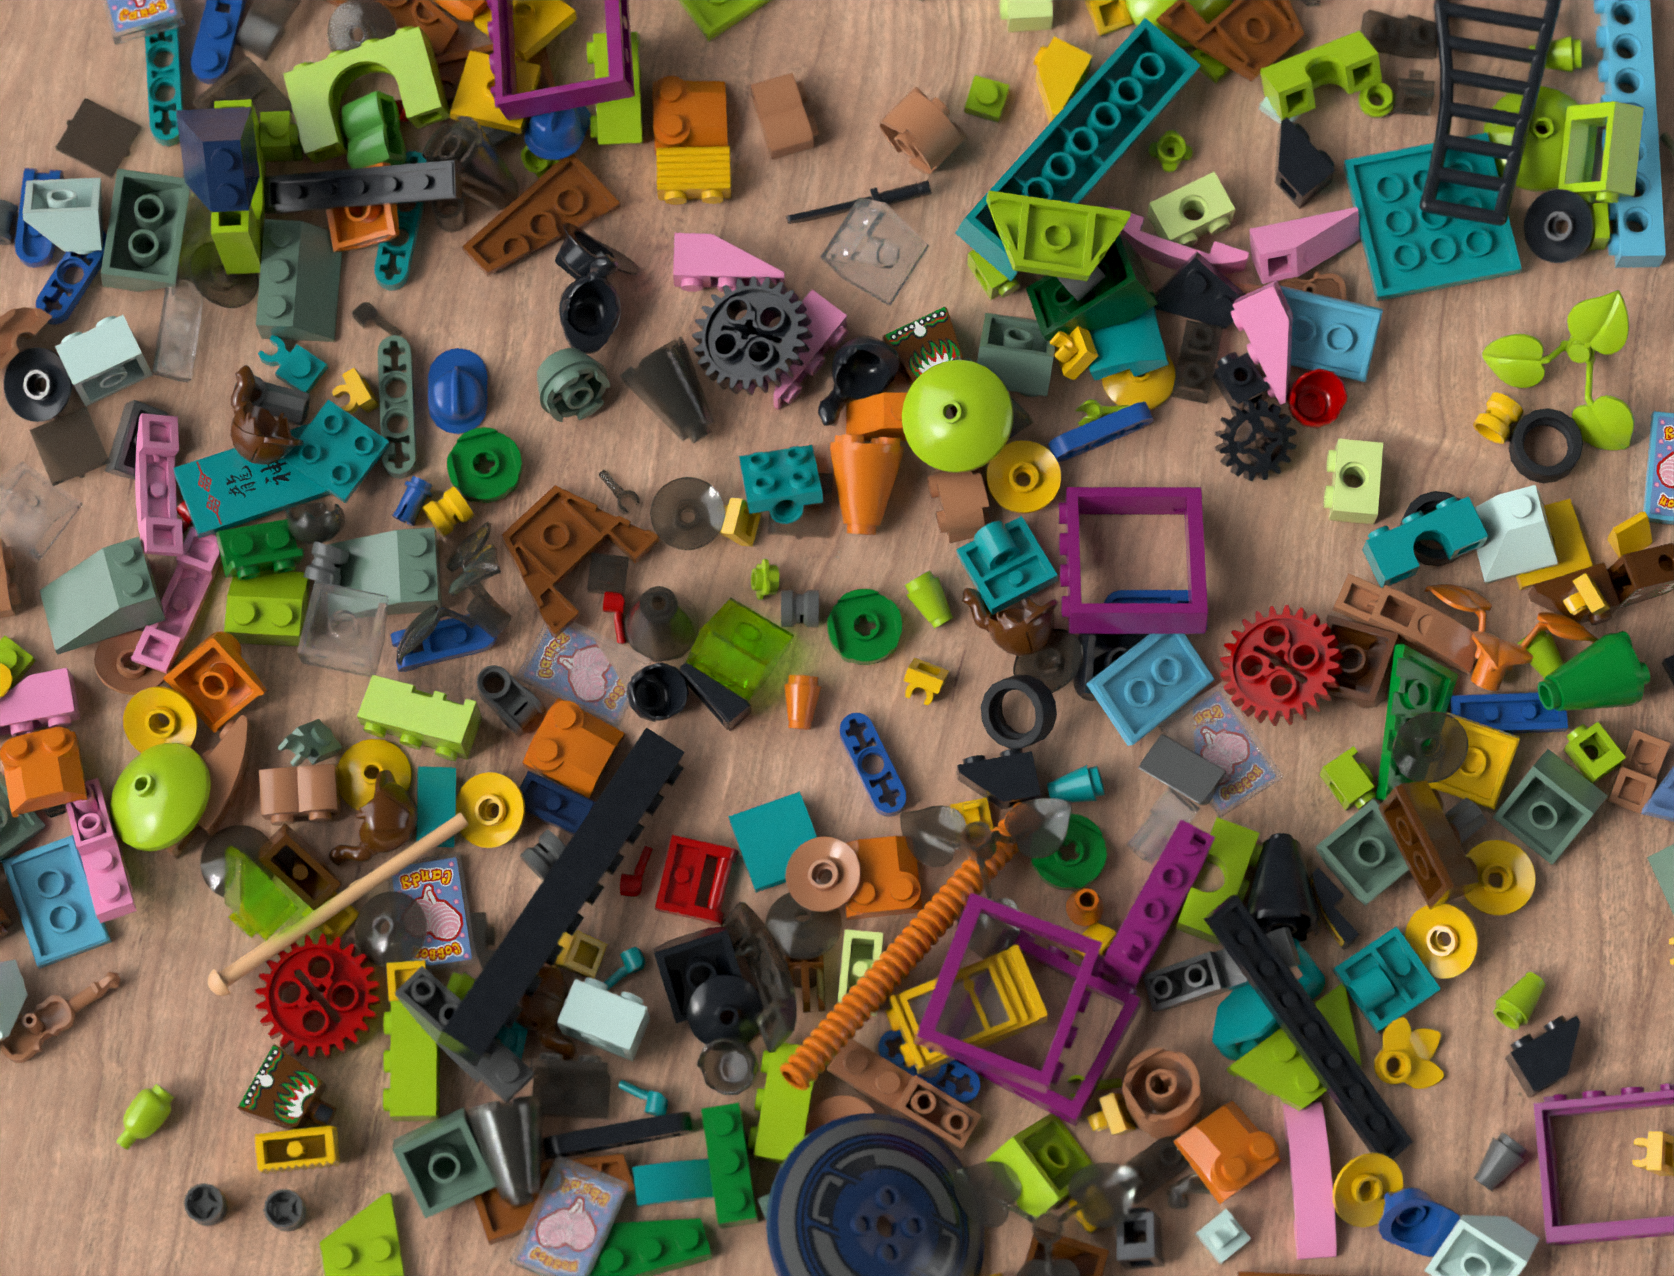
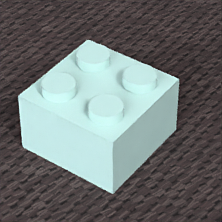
(103, 359)
(604, 1018)

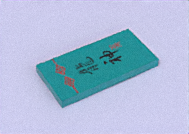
(232, 491)

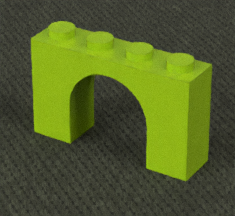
(319, 87)
(240, 233)

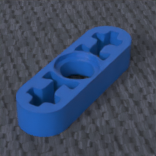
(77, 290)
(1101, 431)
(875, 794)
(949, 1089)

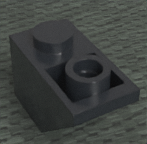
(1299, 166)
(1003, 778)
(1546, 1058)

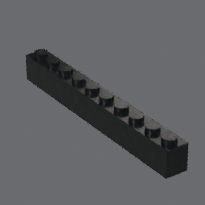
(561, 897)

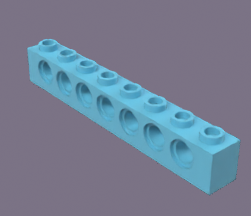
(1630, 247)

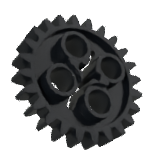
(762, 306)

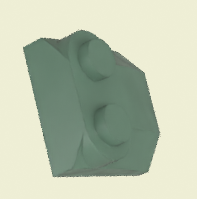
(1364, 854)

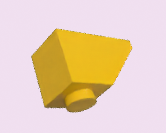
(1060, 74)

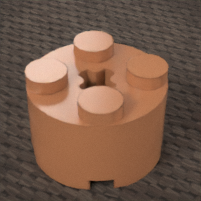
(922, 130)
(1163, 1113)

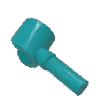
(633, 963)
(655, 1102)

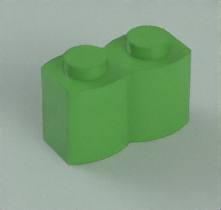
(373, 131)

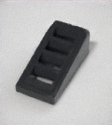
(721, 701)

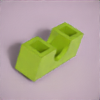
(1343, 62)
(1232, 853)

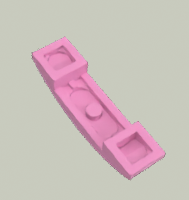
(1174, 255)
(156, 485)
(181, 603)
(1311, 1181)

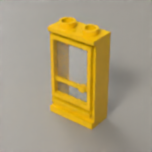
(983, 1007)

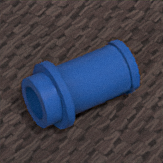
(412, 500)

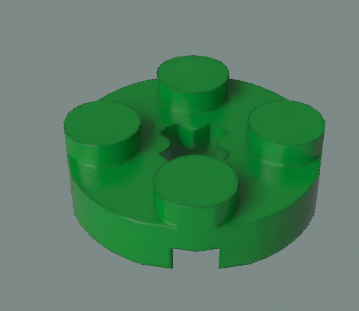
(502, 477)
(854, 646)
(1079, 872)

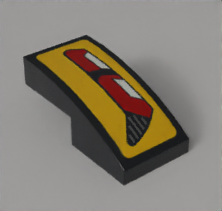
(1327, 898)

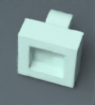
(1223, 1236)

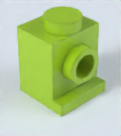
(280, 137)
(990, 278)
(1607, 753)
(1349, 780)

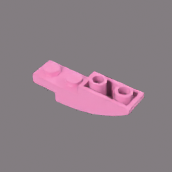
(101, 854)

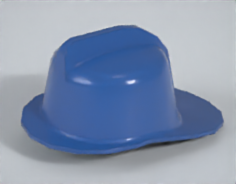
(557, 133)
(457, 391)
(1416, 1221)

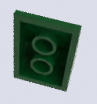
(1113, 301)

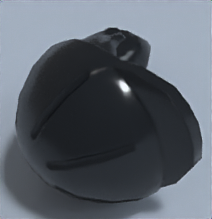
(591, 307)
(858, 371)

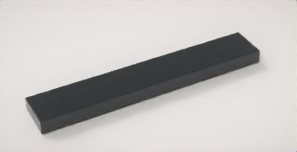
(363, 187)

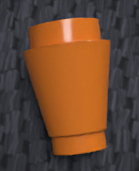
(801, 700)
(1084, 915)

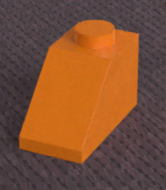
(876, 416)

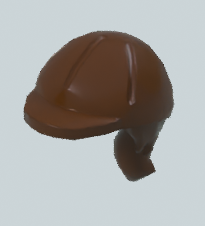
(254, 430)
(1014, 630)
(387, 822)
(543, 1011)

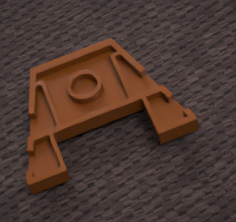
(1242, 37)
(556, 539)

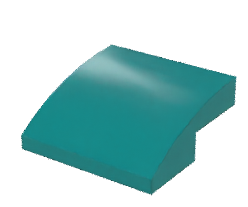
(1129, 346)
(770, 837)

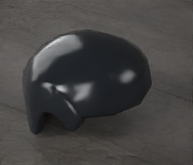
(657, 692)

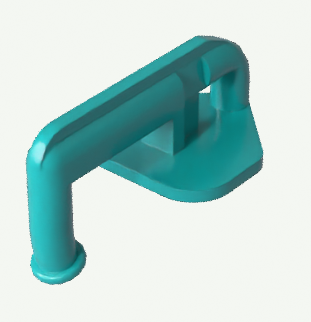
(1246, 1019)

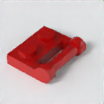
(684, 875)

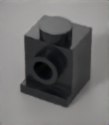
(1237, 391)
(1134, 1254)

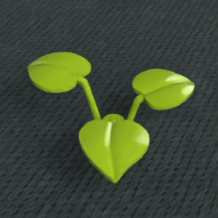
(1594, 326)

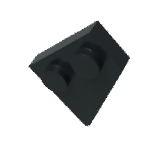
(1199, 293)

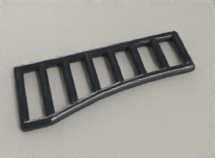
(1448, 108)

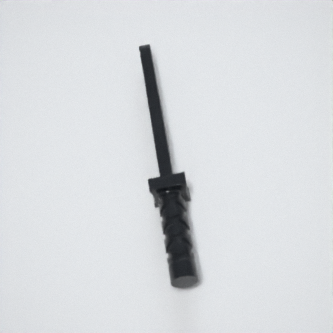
(889, 197)

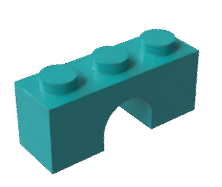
(1452, 525)

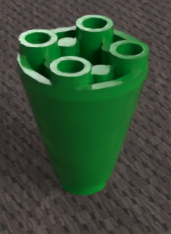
(1597, 677)

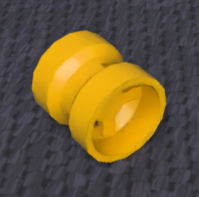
(1499, 416)
(448, 511)

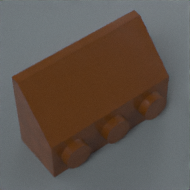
(1428, 843)

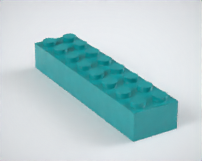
(1088, 133)

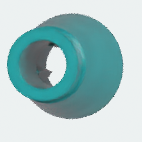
(1078, 786)

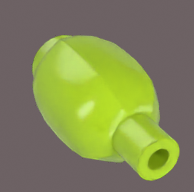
(145, 1115)

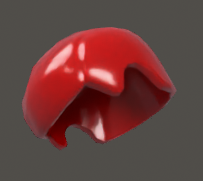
(1317, 398)

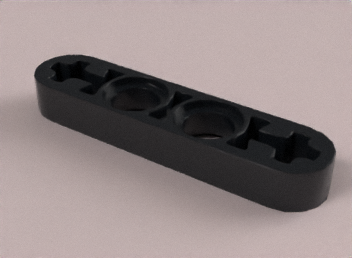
(618, 1135)

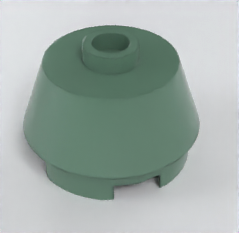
(571, 384)

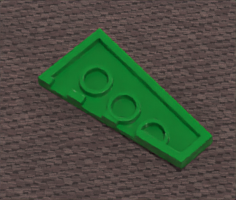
(1415, 688)
(652, 1247)

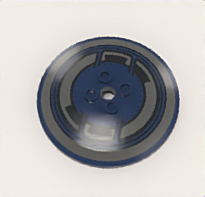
(848, 1177)

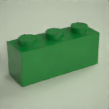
(729, 1165)

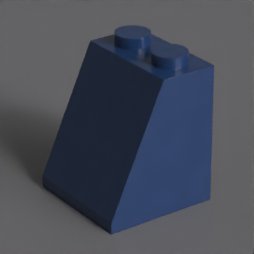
(219, 156)

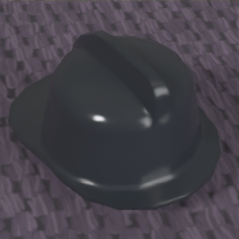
(582, 249)

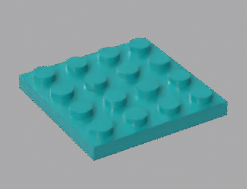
(1420, 250)

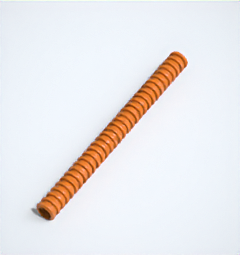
(892, 967)

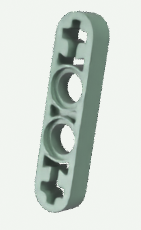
(400, 406)

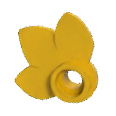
(1413, 1054)

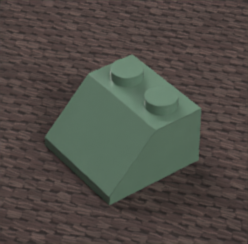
(1016, 354)
(1550, 806)
(443, 1163)

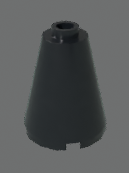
(1283, 890)

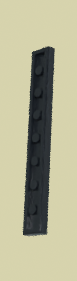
(1307, 1028)

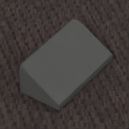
(123, 450)
(1182, 770)

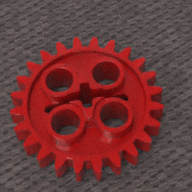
(1301, 639)
(291, 1018)

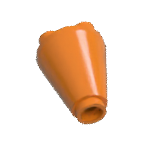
(864, 479)

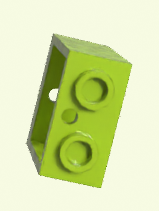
(1619, 156)

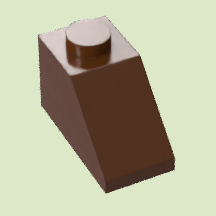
(1553, 592)
(299, 867)

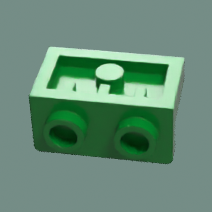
(257, 549)

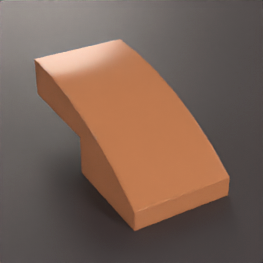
(1638, 771)

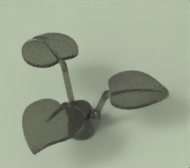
(483, 609)
(937, 831)
(1100, 1190)

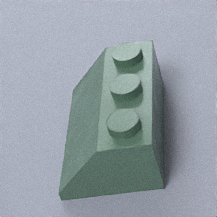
(144, 231)
(298, 282)

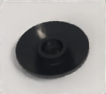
(1544, 221)
(24, 388)
(722, 994)

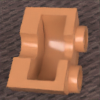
(16, 324)
(962, 503)

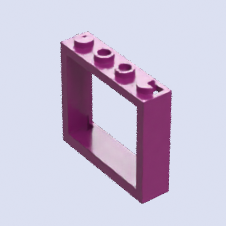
(503, 66)
(1134, 617)
(1156, 905)
(1120, 993)
(1065, 1032)
(1591, 1103)

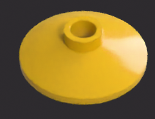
(1151, 388)
(1029, 460)
(143, 724)
(369, 753)
(476, 802)
(1516, 874)
(1425, 937)
(1365, 1205)

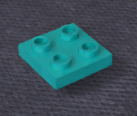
(337, 451)
(781, 482)
(1006, 564)
(1386, 979)

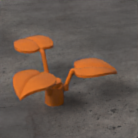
(1493, 653)

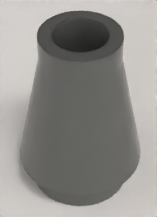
(1499, 1161)

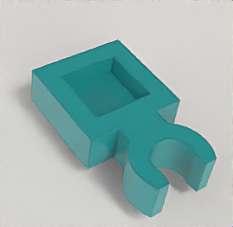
(296, 368)

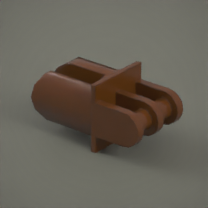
(807, 975)

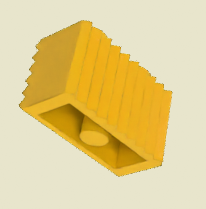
(693, 174)
(297, 1149)

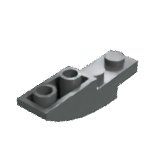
(1208, 974)
(432, 1008)

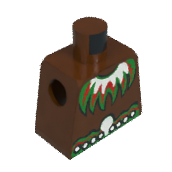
(924, 343)
(1643, 574)
(286, 1094)

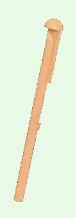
(220, 981)

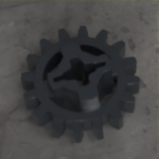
(1250, 424)

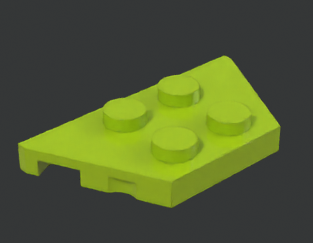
(1054, 234)
(1281, 1069)
(365, 1243)

